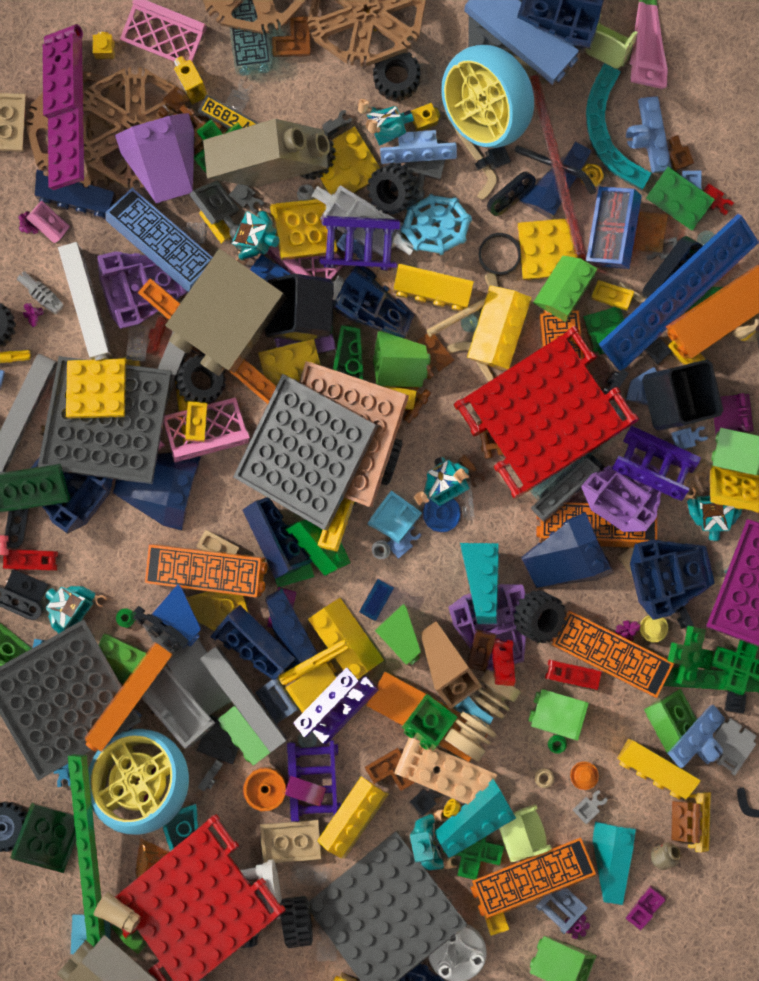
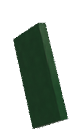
(33, 488)

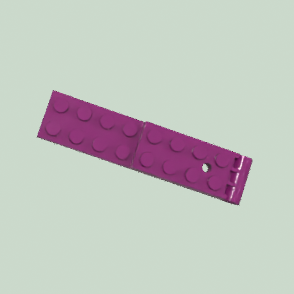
(64, 105)

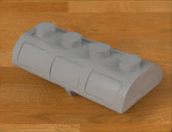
(177, 708)

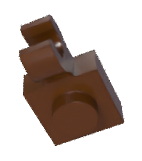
(173, 101)
(680, 155)
(464, 461)

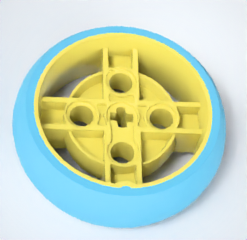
(487, 96)
(154, 812)

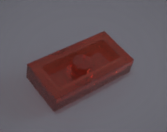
(155, 335)

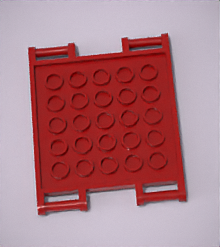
(546, 412)
(197, 905)

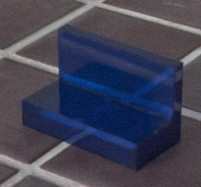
(376, 600)

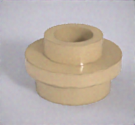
(550, 780)

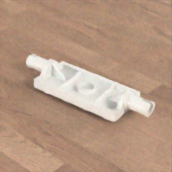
(350, 205)

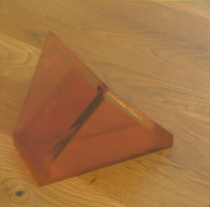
(147, 856)

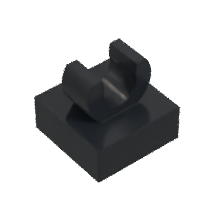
(735, 702)

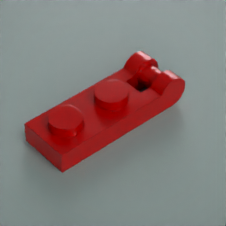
(30, 560)
(503, 663)
(574, 674)

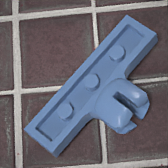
(651, 134)
(699, 739)

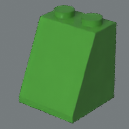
(399, 361)
(736, 451)
(400, 636)
(558, 714)
(561, 961)

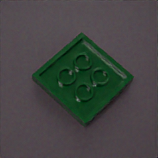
(46, 838)

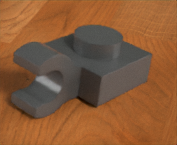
(332, 127)

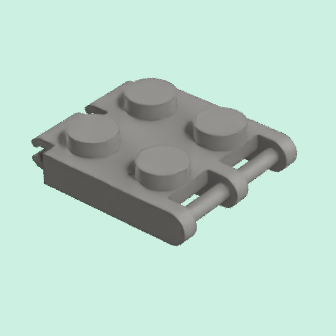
(735, 744)

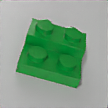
(601, 324)
(429, 723)

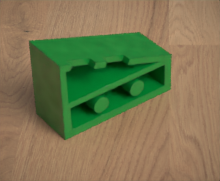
(325, 560)

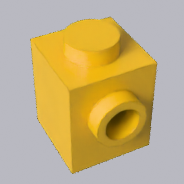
(103, 46)
(425, 117)

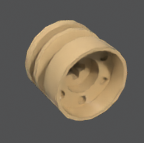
(494, 695)
(470, 736)

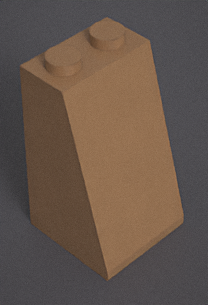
(448, 669)

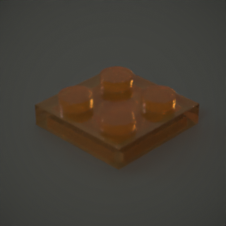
(650, 232)

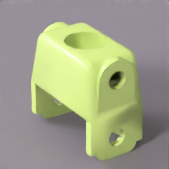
(611, 46)
(524, 835)

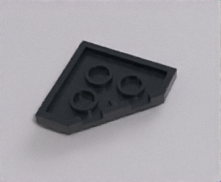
(169, 635)

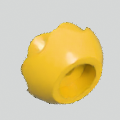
(596, 171)

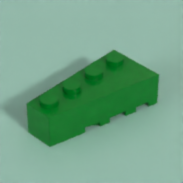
(349, 352)

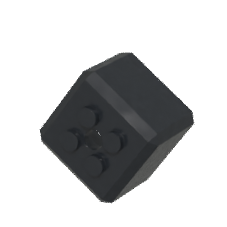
(306, 311)
(682, 395)

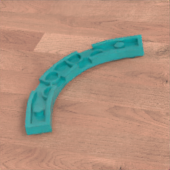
(599, 134)

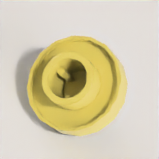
(653, 630)

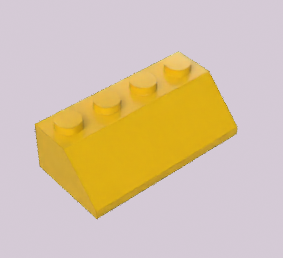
(433, 287)
(499, 327)
(338, 624)
(658, 769)
(352, 818)

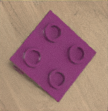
(735, 414)

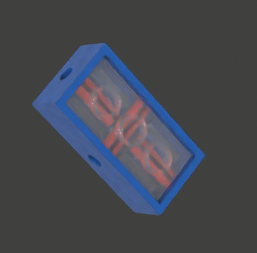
(614, 227)

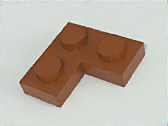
(295, 45)
(385, 766)

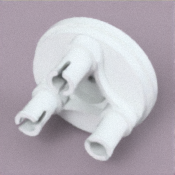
(269, 873)
(460, 956)

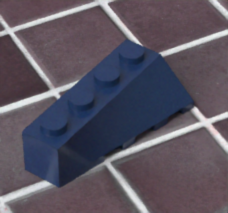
(544, 195)
(75, 196)
(276, 544)
(289, 629)
(253, 643)

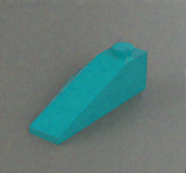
(613, 856)

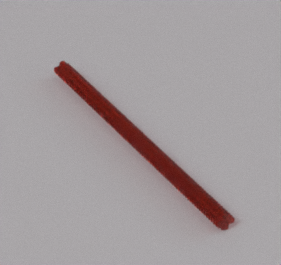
(553, 151)

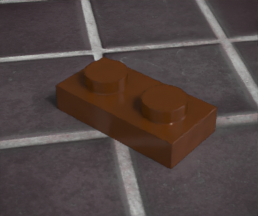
(481, 650)

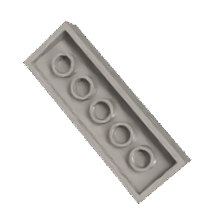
(195, 676)
(243, 698)

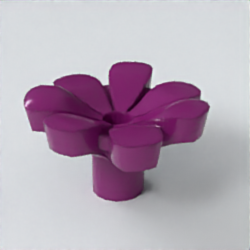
(25, 225)
(32, 314)
(628, 630)
(582, 926)

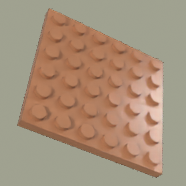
(372, 402)

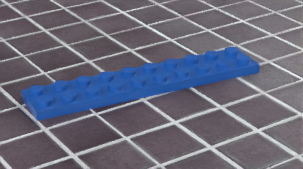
(679, 292)

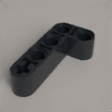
(679, 255)

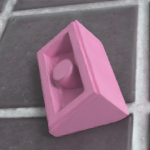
(48, 222)

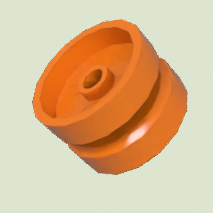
(265, 777)

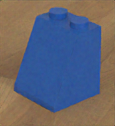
(178, 614)

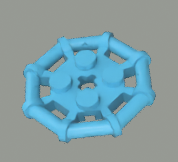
(433, 215)

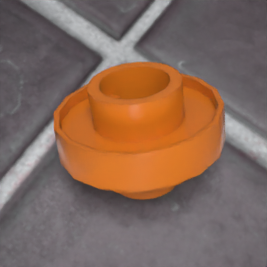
(584, 775)

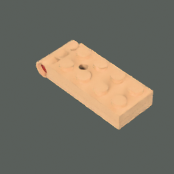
(454, 778)

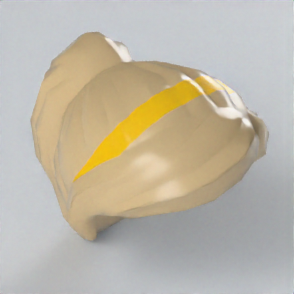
(747, 331)

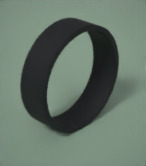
(505, 236)

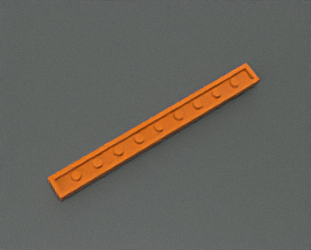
(246, 371)

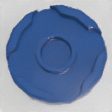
(437, 517)

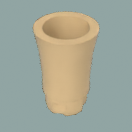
(117, 913)

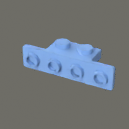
(418, 147)

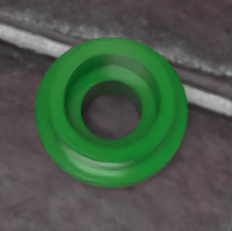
(130, 622)
(557, 749)

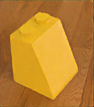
(311, 685)

